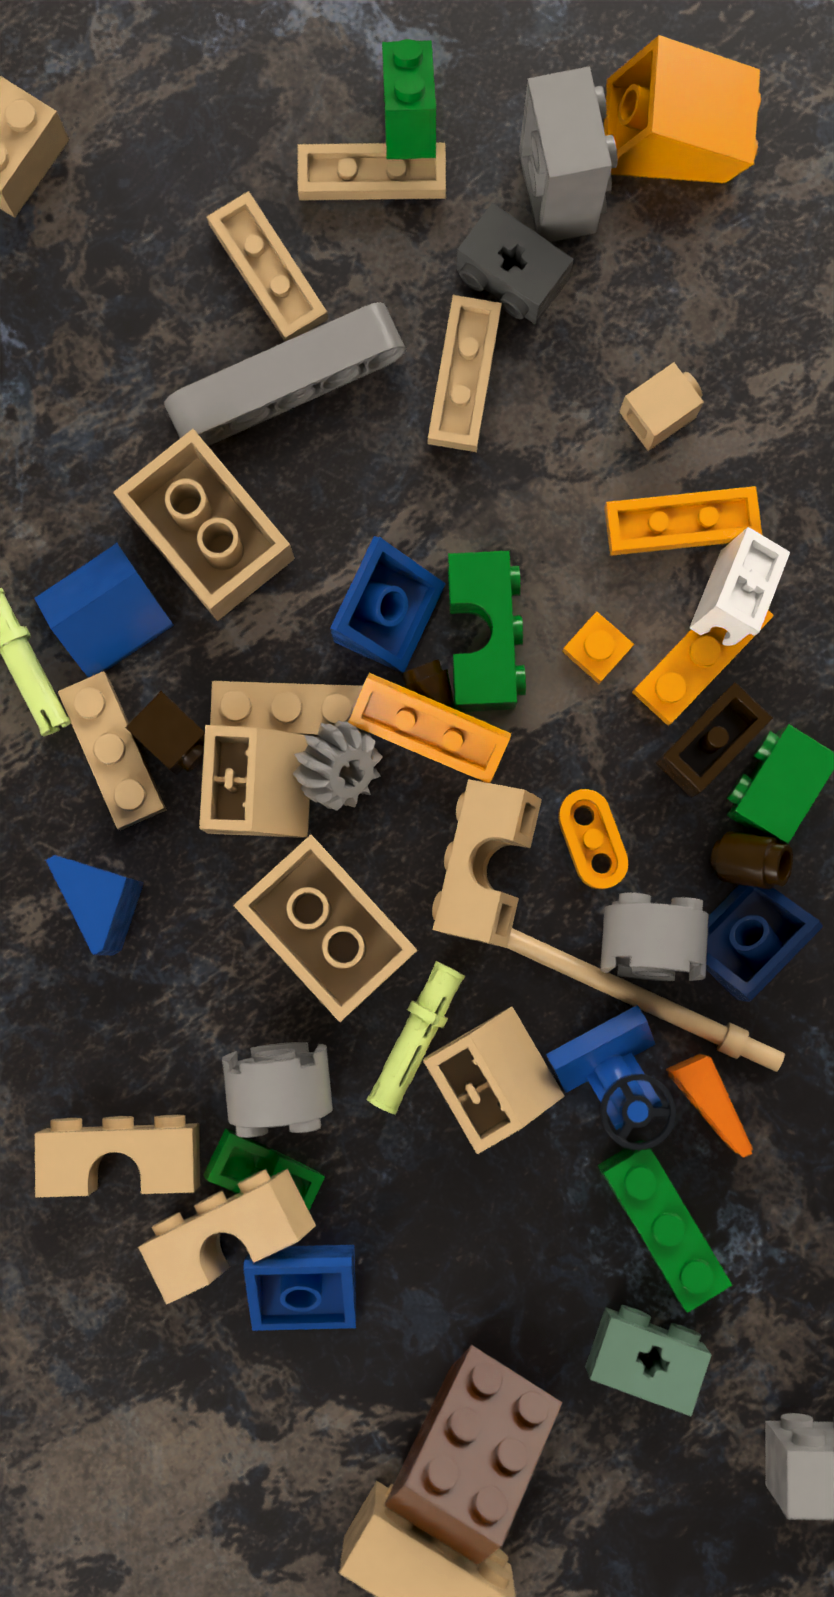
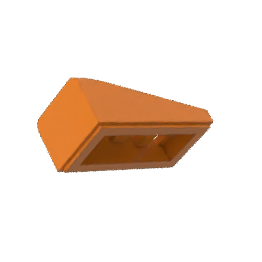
(705, 1090)

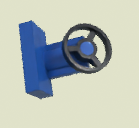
(609, 1065)

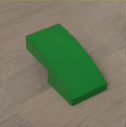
(243, 1157)

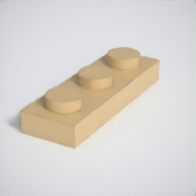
(366, 174)
(267, 267)
(464, 373)
(281, 705)
(111, 750)

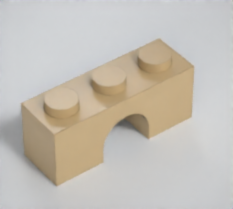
(487, 820)
(70, 1154)
(263, 1216)

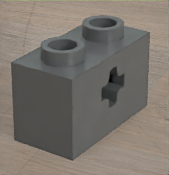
(500, 243)

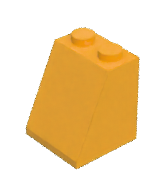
(683, 114)

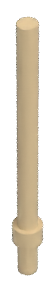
(730, 1039)

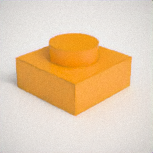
(597, 647)

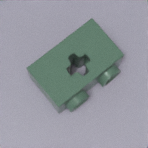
(670, 1381)

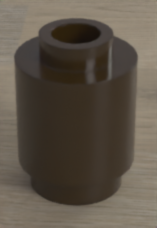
(752, 860)

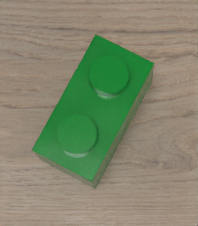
(409, 99)
(782, 784)

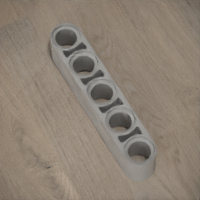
(287, 375)

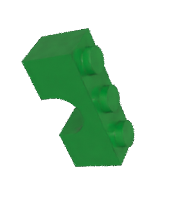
(484, 587)
(665, 1226)

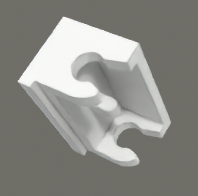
(741, 587)

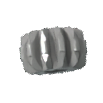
(337, 765)

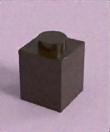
(169, 734)

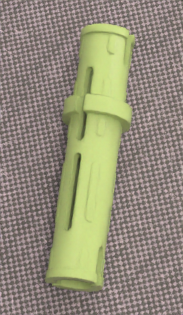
(28, 672)
(411, 1046)

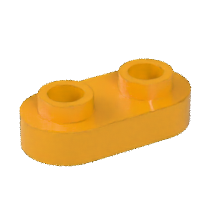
(593, 839)

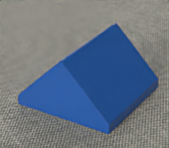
(386, 606)
(103, 612)
(99, 902)
(302, 1288)

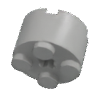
(654, 938)
(277, 1088)

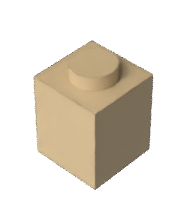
(662, 405)

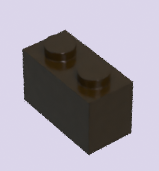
(714, 740)

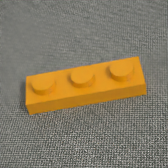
(681, 520)
(688, 671)
(429, 728)

